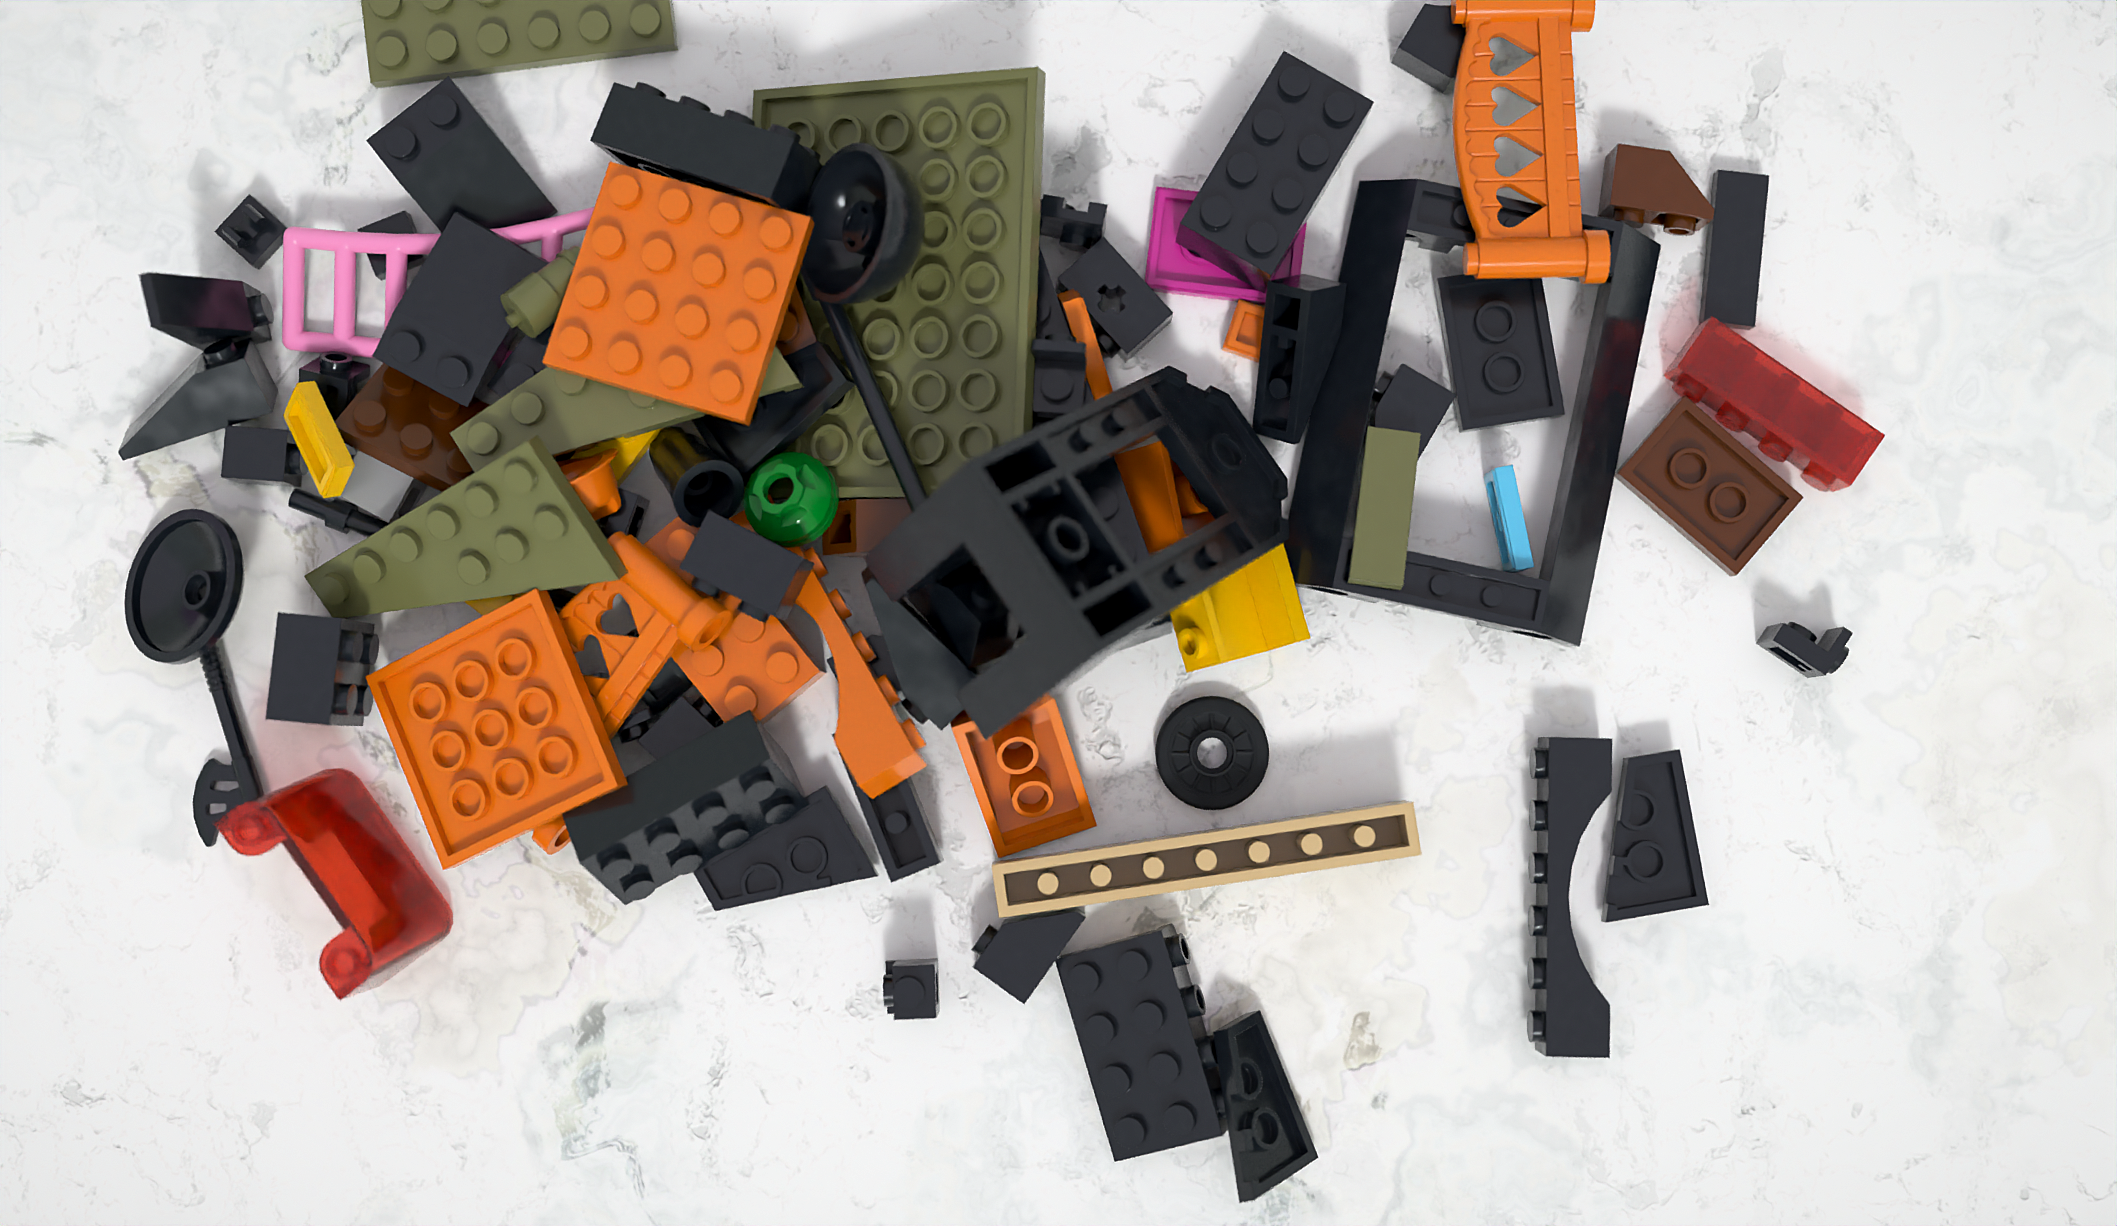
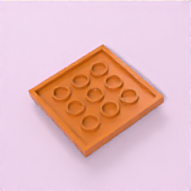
(679, 292)
(495, 729)

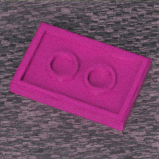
(1182, 272)

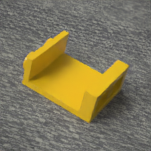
(1242, 615)

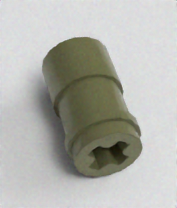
(538, 297)

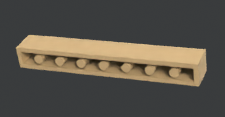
(1205, 858)

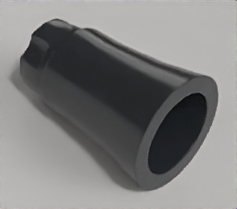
(695, 476)

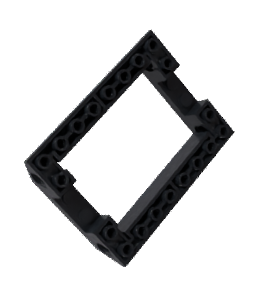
(1317, 552)

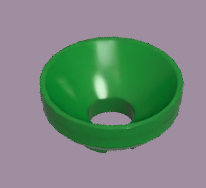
(807, 510)

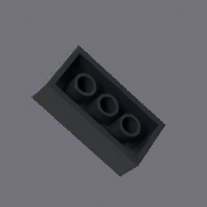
(705, 148)
(1273, 171)
(686, 809)

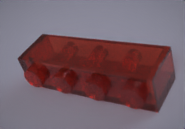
(1773, 406)

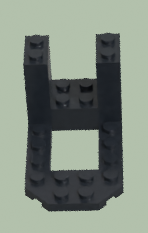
(1056, 554)

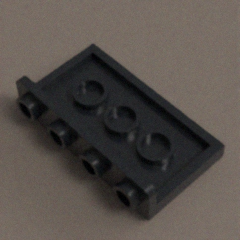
(1145, 1042)

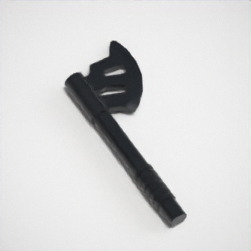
(243, 765)

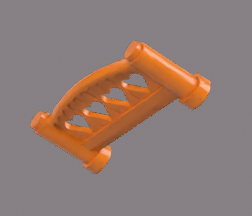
(1552, 238)
(664, 615)

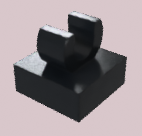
(253, 231)

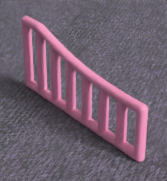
(397, 249)

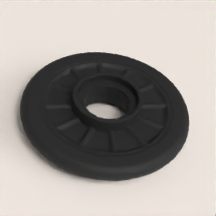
(1245, 758)

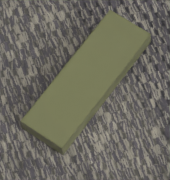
(1384, 508)

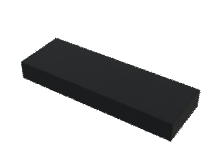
(1734, 248)

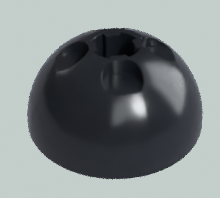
(864, 226)

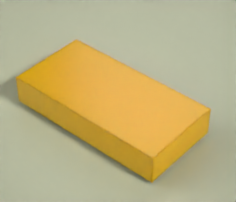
(318, 439)

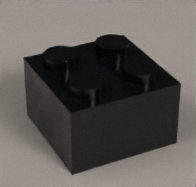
(321, 670)

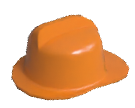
(594, 482)

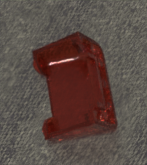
(357, 869)

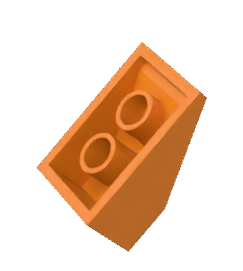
(1025, 780)

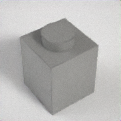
(381, 488)

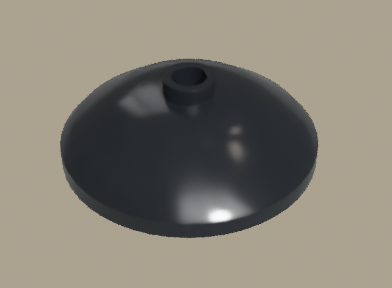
(184, 586)

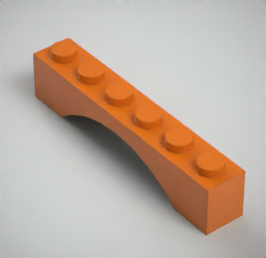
(868, 730)

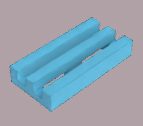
(1508, 519)

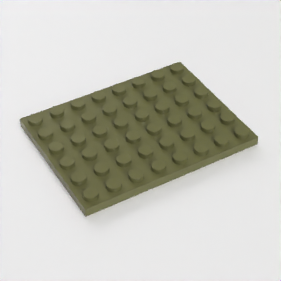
(963, 320)

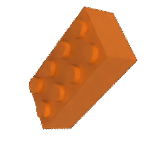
(750, 660)

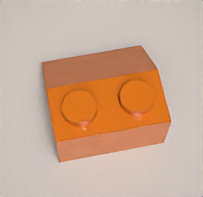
(1160, 496)

